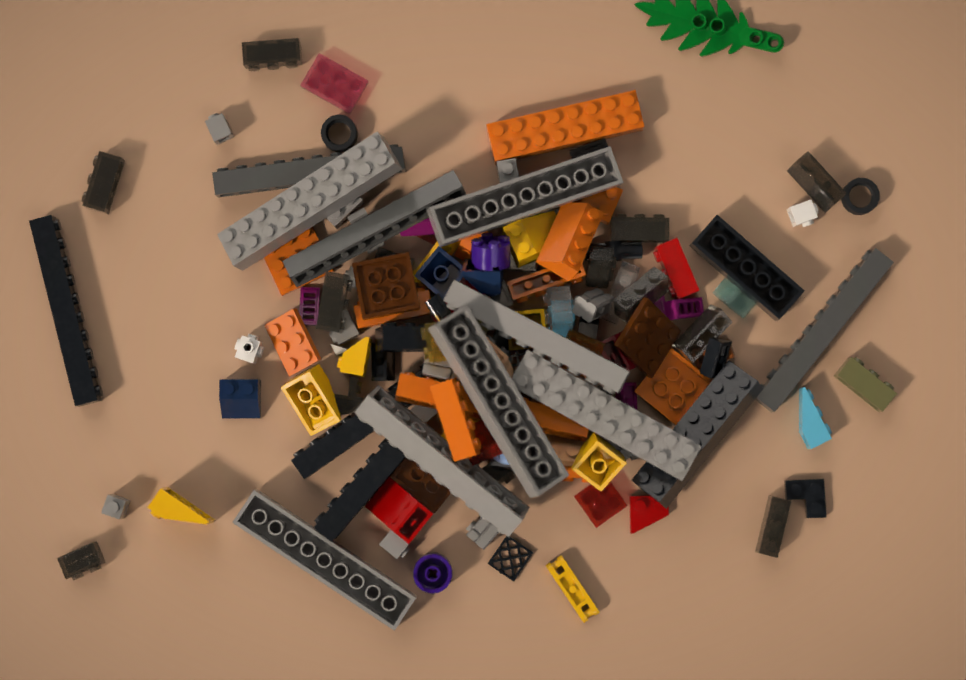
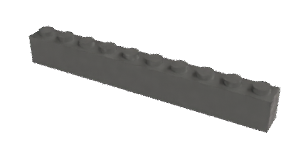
(276, 175)
(371, 229)
(824, 329)

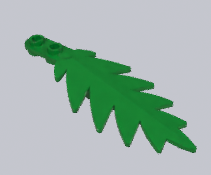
(706, 25)

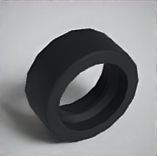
(336, 119)
(875, 196)

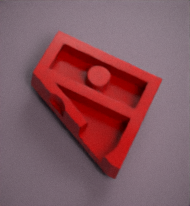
(644, 512)

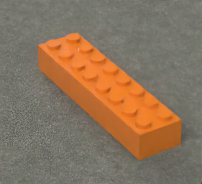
(565, 127)

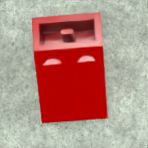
(399, 510)

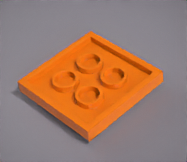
(275, 260)
(673, 387)

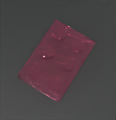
(334, 83)

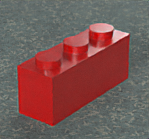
(676, 268)

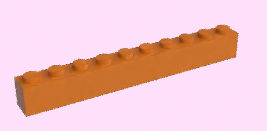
(418, 392)

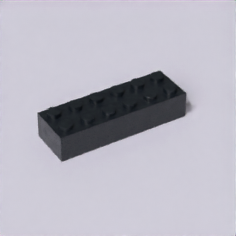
(746, 268)
(359, 492)

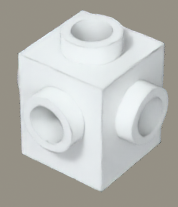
(242, 348)

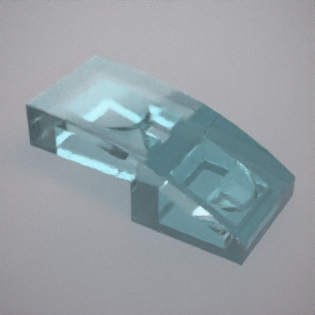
(734, 298)

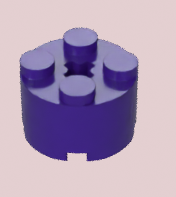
(490, 252)
(432, 584)

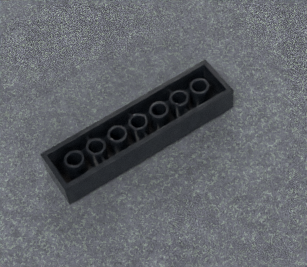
(706, 425)

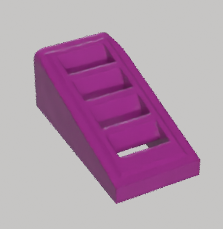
(674, 312)
(309, 322)

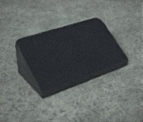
(715, 357)
(382, 365)

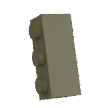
(865, 384)

